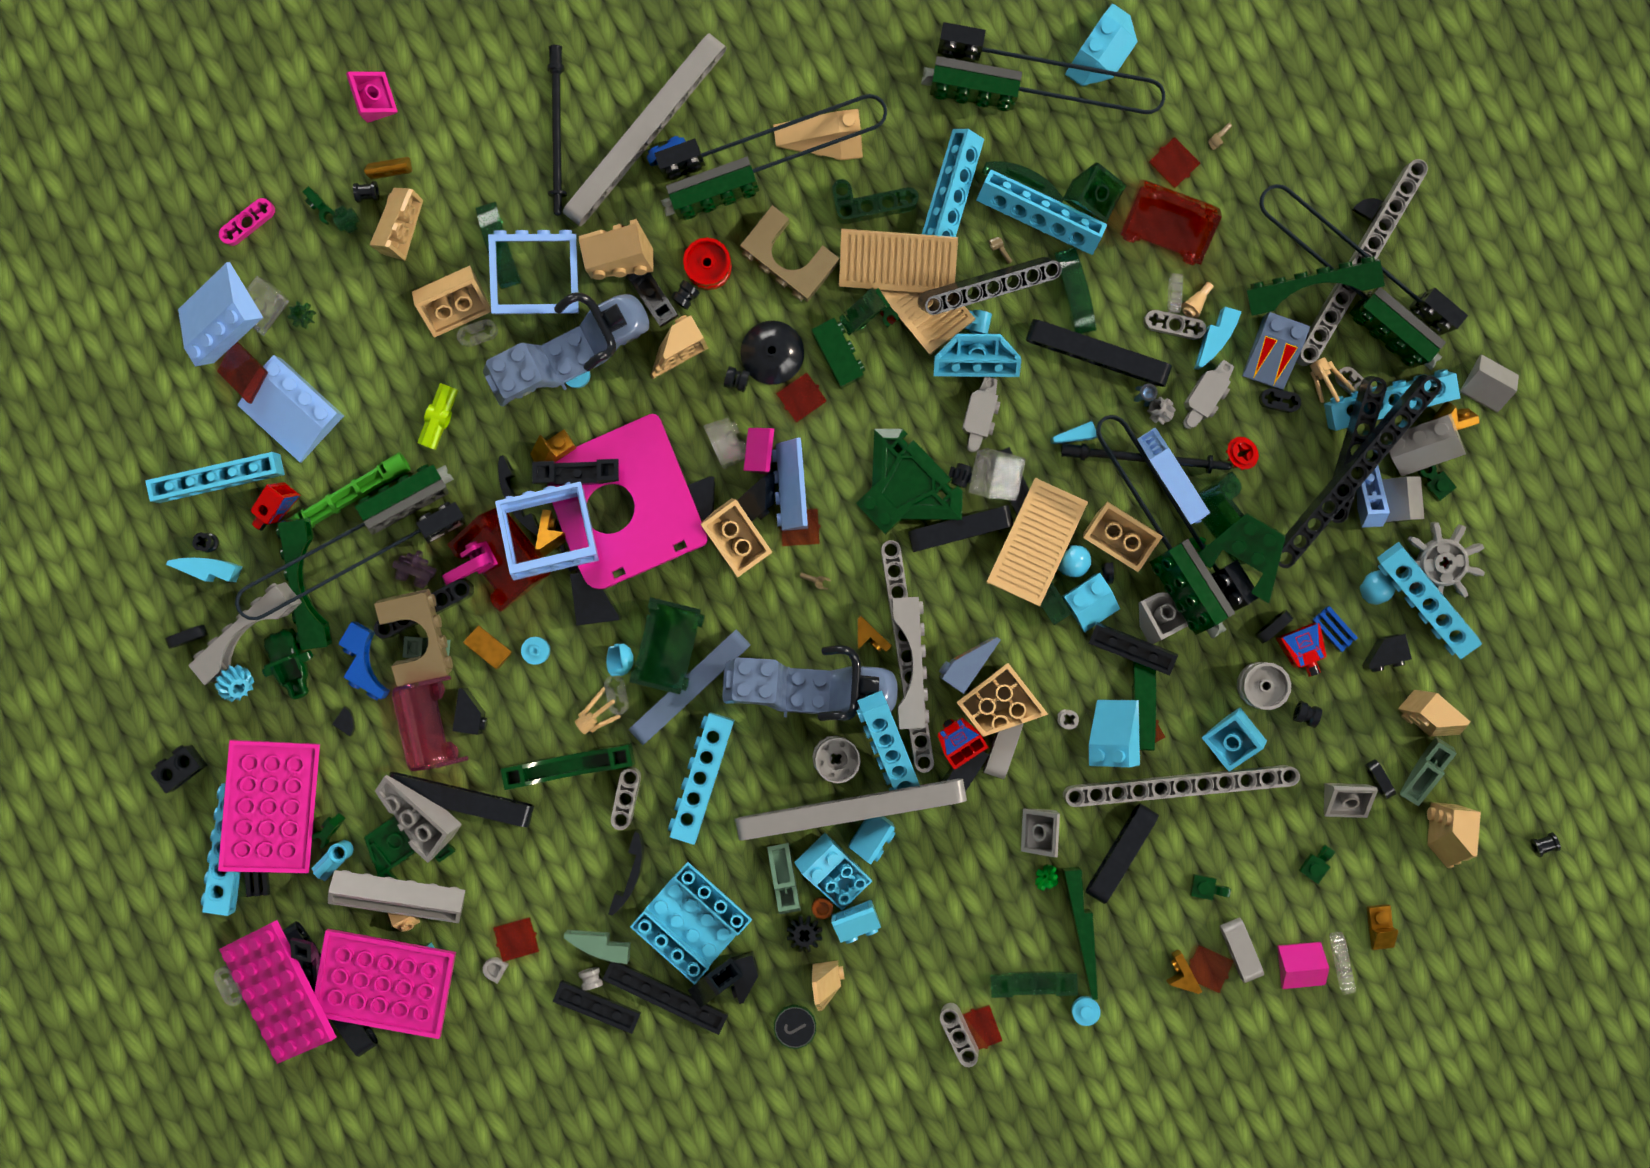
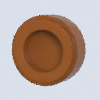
(822, 907)

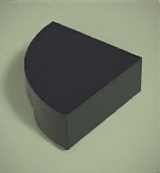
(1367, 208)
(1108, 572)
(345, 721)

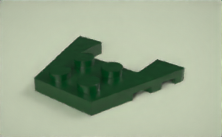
(1253, 544)
(390, 847)

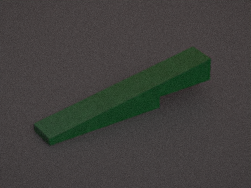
(1083, 926)

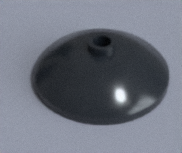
(775, 367)

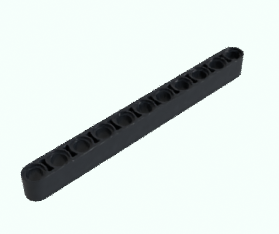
(1365, 467)

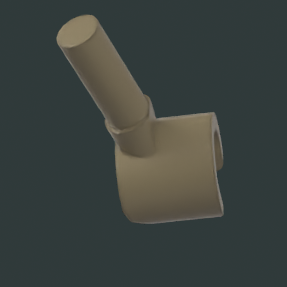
(1216, 140)
(997, 243)
(817, 580)

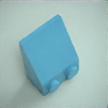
(1115, 734)

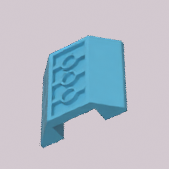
(690, 922)

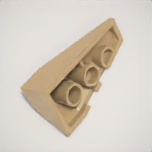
(823, 130)
(826, 982)

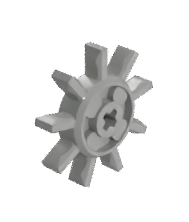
(1456, 559)

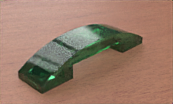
(1025, 176)
(489, 221)
(1076, 291)
(1034, 983)

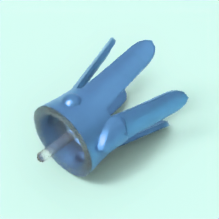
(1147, 392)

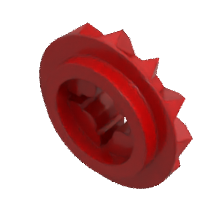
(1242, 444)

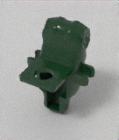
(287, 662)

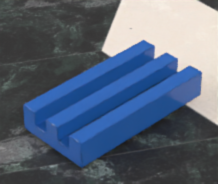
(1347, 642)

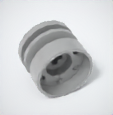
(848, 763)

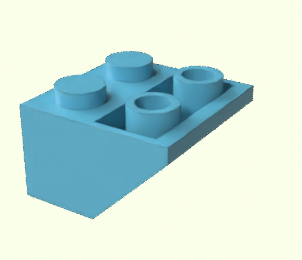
(871, 837)

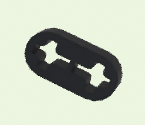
(1279, 405)
(1274, 626)
(186, 636)
(1380, 779)

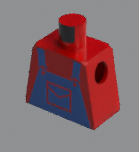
(273, 504)
(1304, 647)
(960, 742)

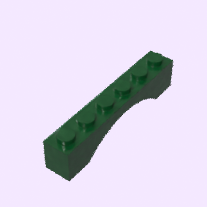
(1362, 276)
(311, 626)
(567, 766)

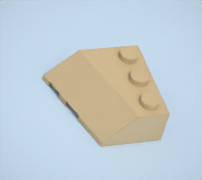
(397, 223)
(617, 252)
(678, 346)
(1000, 703)
(1433, 714)
(1453, 832)

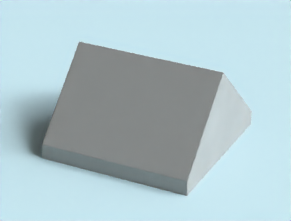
(1490, 384)
(1404, 498)
(1348, 799)
(1040, 832)

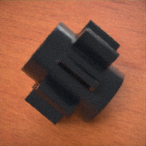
(960, 475)

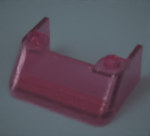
(422, 725)

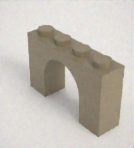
(803, 281)
(418, 607)

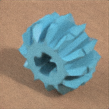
(234, 683)

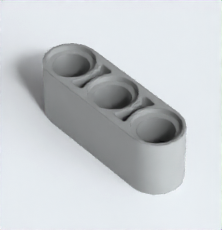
(1002, 752)
(620, 807)
(1241, 950)
(963, 1044)

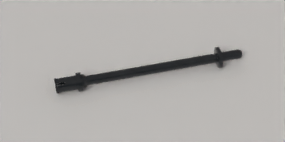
(556, 68)
(1083, 452)

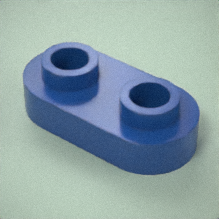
(671, 142)

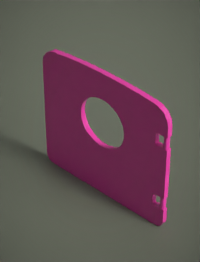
(661, 498)

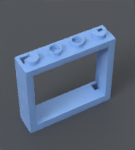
(524, 236)
(1173, 476)
(555, 562)

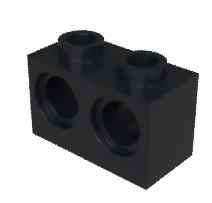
(180, 772)

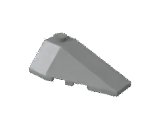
(1160, 617)
(422, 820)

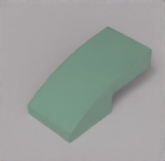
(417, 646)

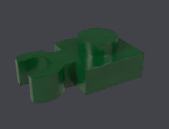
(1438, 483)

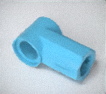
(981, 322)
(332, 860)

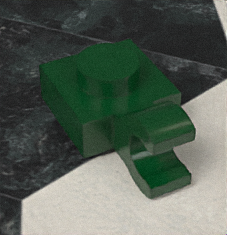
(315, 201)
(887, 311)
(329, 827)
(1315, 866)
(1206, 887)

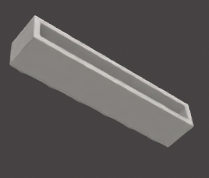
(396, 896)

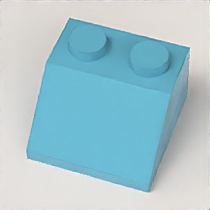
(1091, 602)
(1234, 739)
(856, 922)

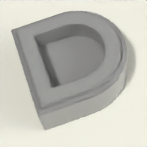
(494, 969)

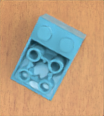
(832, 871)

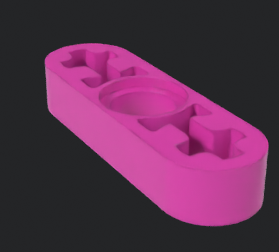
(256, 223)
(468, 568)

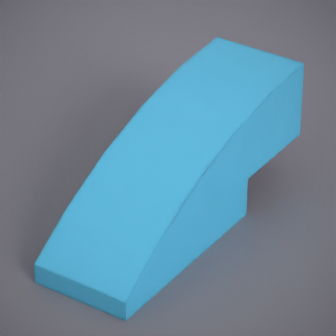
(1217, 336)
(207, 569)

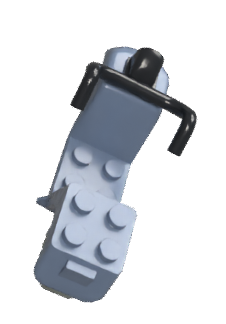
(571, 354)
(819, 692)

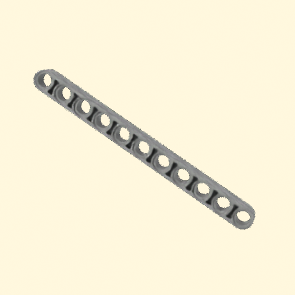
(644, 129)
(1379, 238)
(904, 667)
(1191, 789)
(851, 809)

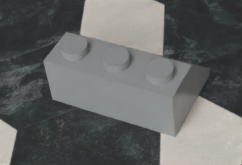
(1427, 445)

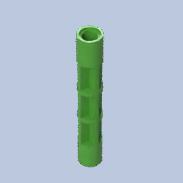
(358, 488)

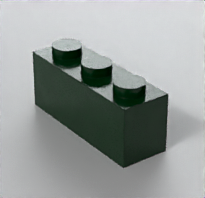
(838, 352)

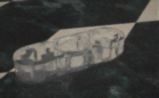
(1342, 963)

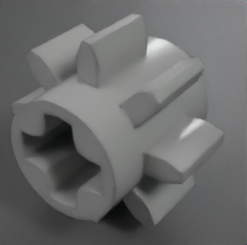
(1161, 410)

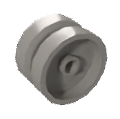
(1275, 690)

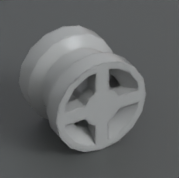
(590, 978)

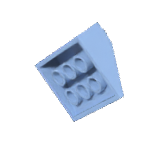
(217, 316)
(291, 410)
(791, 485)

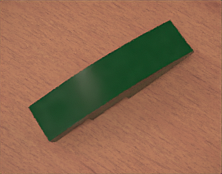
(1145, 691)

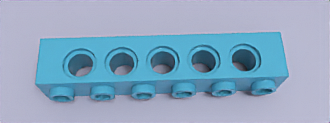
(953, 183)
(1041, 212)
(1337, 411)
(215, 477)
(1461, 644)
(886, 741)
(689, 832)
(229, 882)

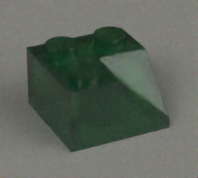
(1095, 192)

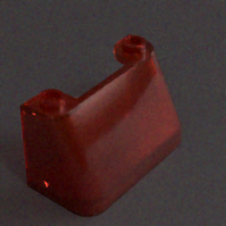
(1171, 221)
(487, 528)

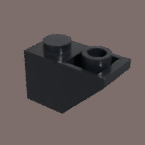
(1388, 651)
(748, 967)

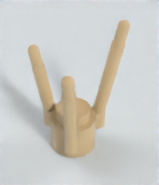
(1321, 369)
(587, 722)

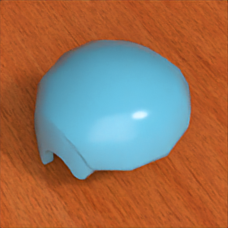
(1075, 561)
(1377, 588)
(619, 660)

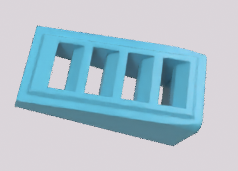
(1080, 433)

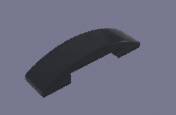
(653, 298)
(585, 472)
(505, 473)
(637, 849)
(308, 958)

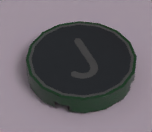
(795, 1026)

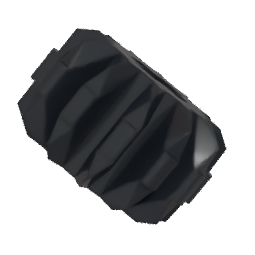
(796, 933)

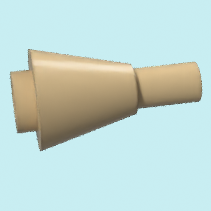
(1194, 305)

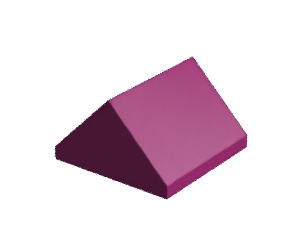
(372, 95)
(759, 450)
(1302, 965)

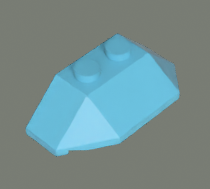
(1105, 47)
(977, 357)

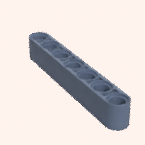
(699, 678)

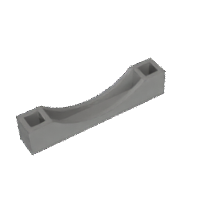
(217, 657)
(911, 708)

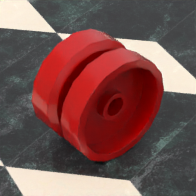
(695, 259)

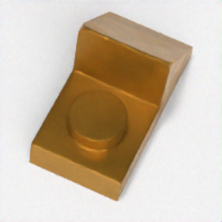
(1462, 417)
(552, 449)
(547, 537)
(866, 631)
(1381, 927)
(1184, 979)

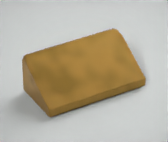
(388, 168)
(487, 647)

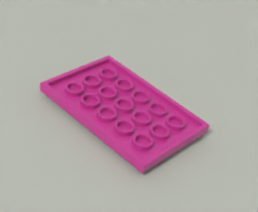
(268, 807)
(384, 983)
(277, 992)

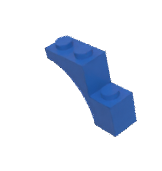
(360, 673)

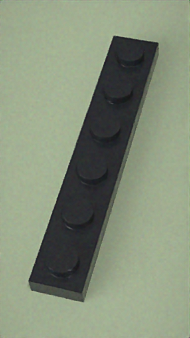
(665, 996)

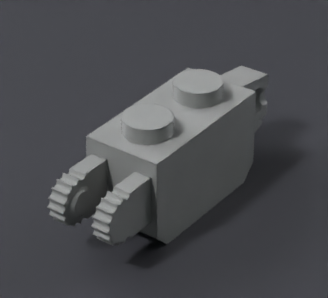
(1206, 394)
(980, 412)

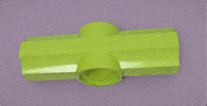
(437, 416)

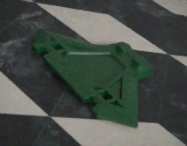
(907, 484)

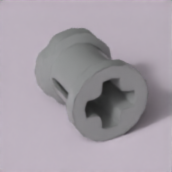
(1074, 719)

